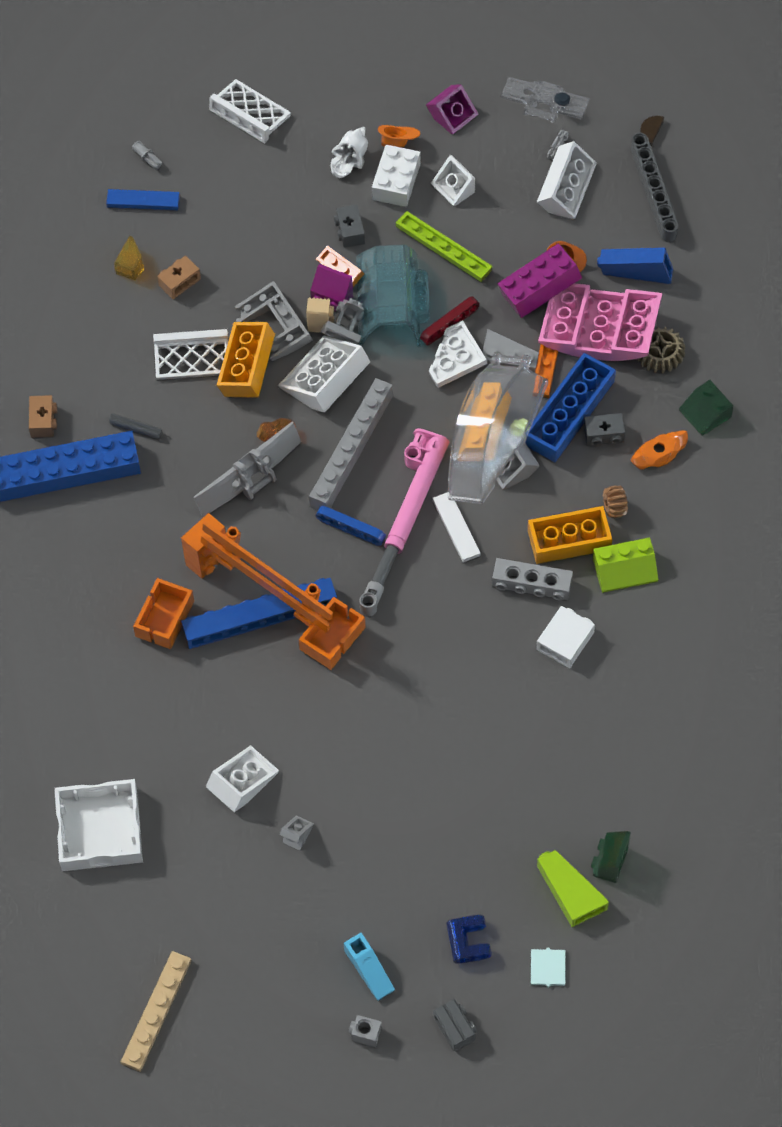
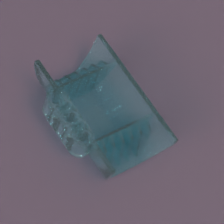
(391, 290)

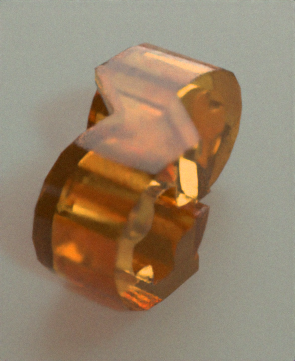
(269, 429)

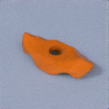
(648, 457)

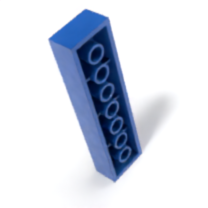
(68, 465)

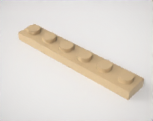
(156, 1011)

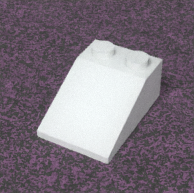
(241, 778)

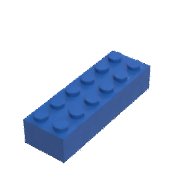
(568, 406)

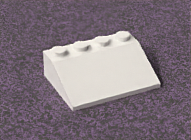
(325, 372)

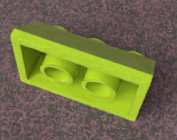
(625, 565)

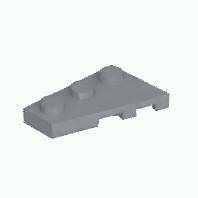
(497, 343)

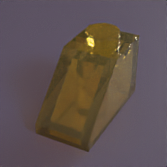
(129, 260)

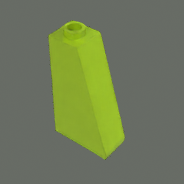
(571, 890)

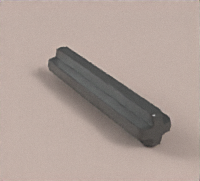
(135, 426)

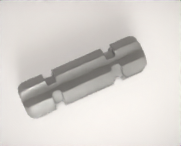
(562, 136)

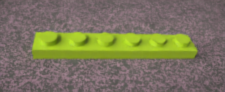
(444, 246)

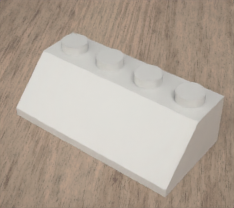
(567, 181)

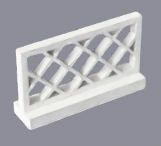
(241, 117)
(186, 340)

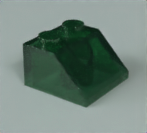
(706, 408)
(611, 855)

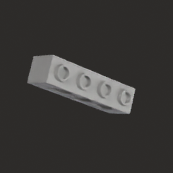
(524, 572)

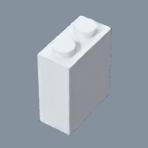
(565, 636)

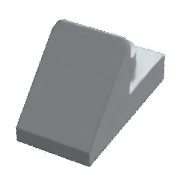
(296, 832)

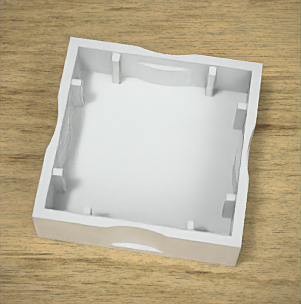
(98, 825)

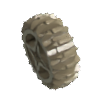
(669, 344)

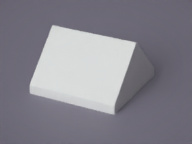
(454, 181)

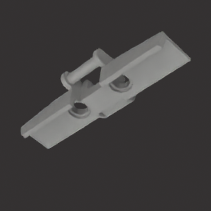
(224, 488)

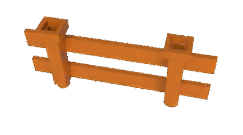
(230, 557)

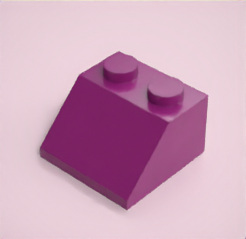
(452, 108)
(331, 285)

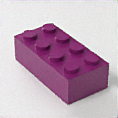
(539, 280)

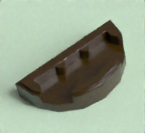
(651, 127)

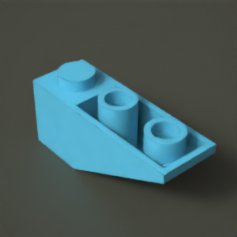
(368, 966)

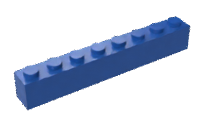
(246, 616)

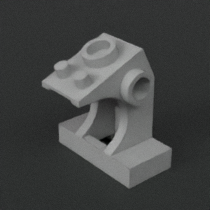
(350, 309)

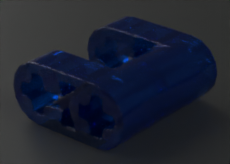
(460, 948)

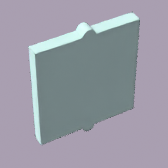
(547, 967)

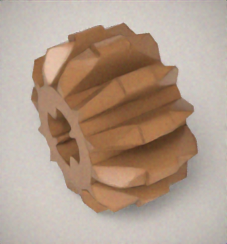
(615, 501)

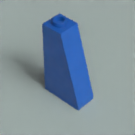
(637, 263)

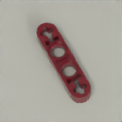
(454, 316)

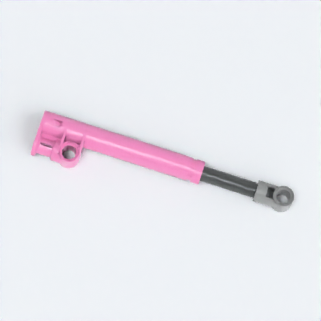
(429, 453)

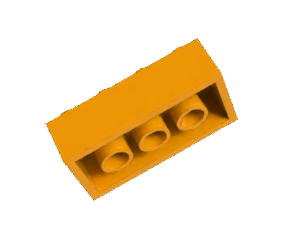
(246, 359)
(569, 534)

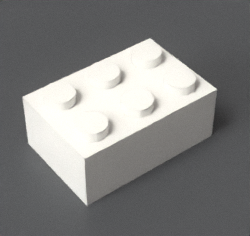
(396, 175)

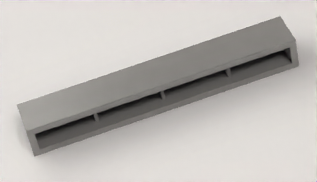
(351, 445)

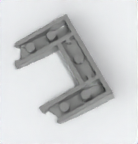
(272, 299)

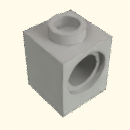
(371, 1037)

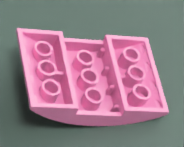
(601, 323)

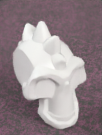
(349, 153)

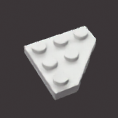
(456, 355)

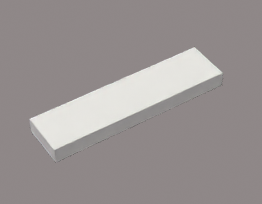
(456, 528)

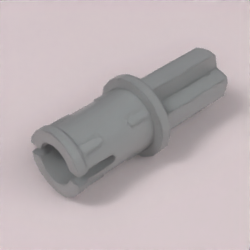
(146, 155)

